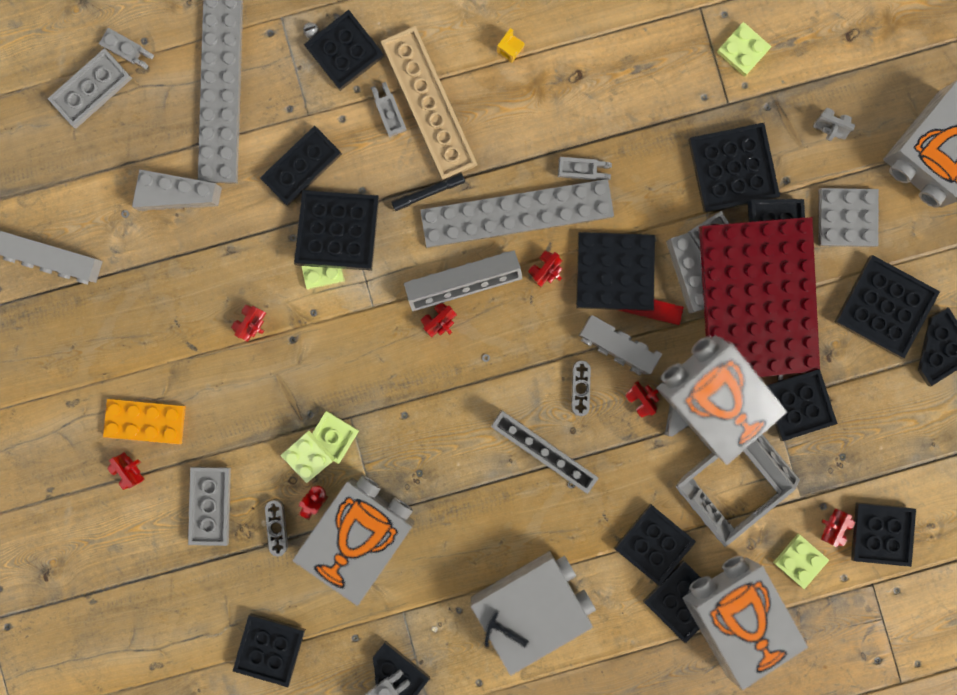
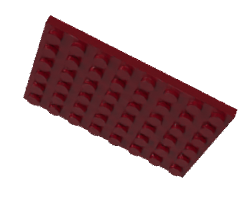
(763, 292)

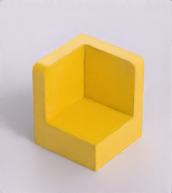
(510, 46)

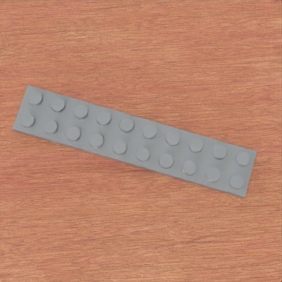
(220, 91)
(517, 213)

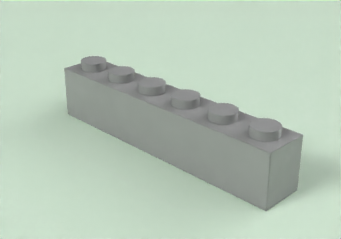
(49, 258)
(463, 280)
(544, 452)

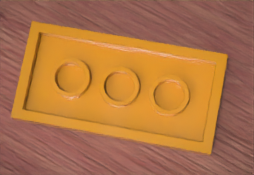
(144, 421)

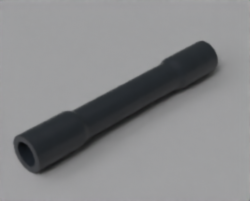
(448, 183)

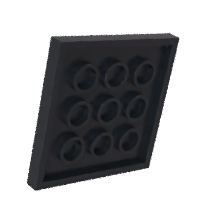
(733, 167)
(336, 230)
(615, 271)
(887, 307)

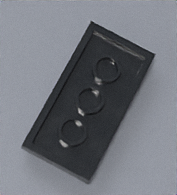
(301, 165)

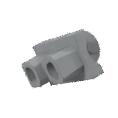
(834, 126)

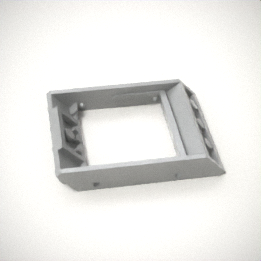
(771, 467)

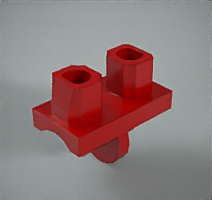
(550, 269)
(441, 322)
(250, 324)
(647, 406)
(127, 470)
(312, 502)
(836, 526)

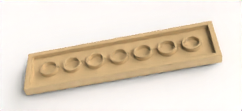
(429, 103)

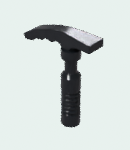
(507, 632)

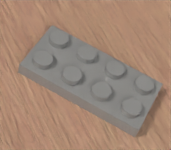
(90, 88)
(209, 506)

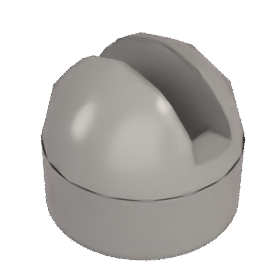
(312, 32)

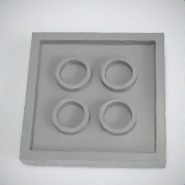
(848, 217)

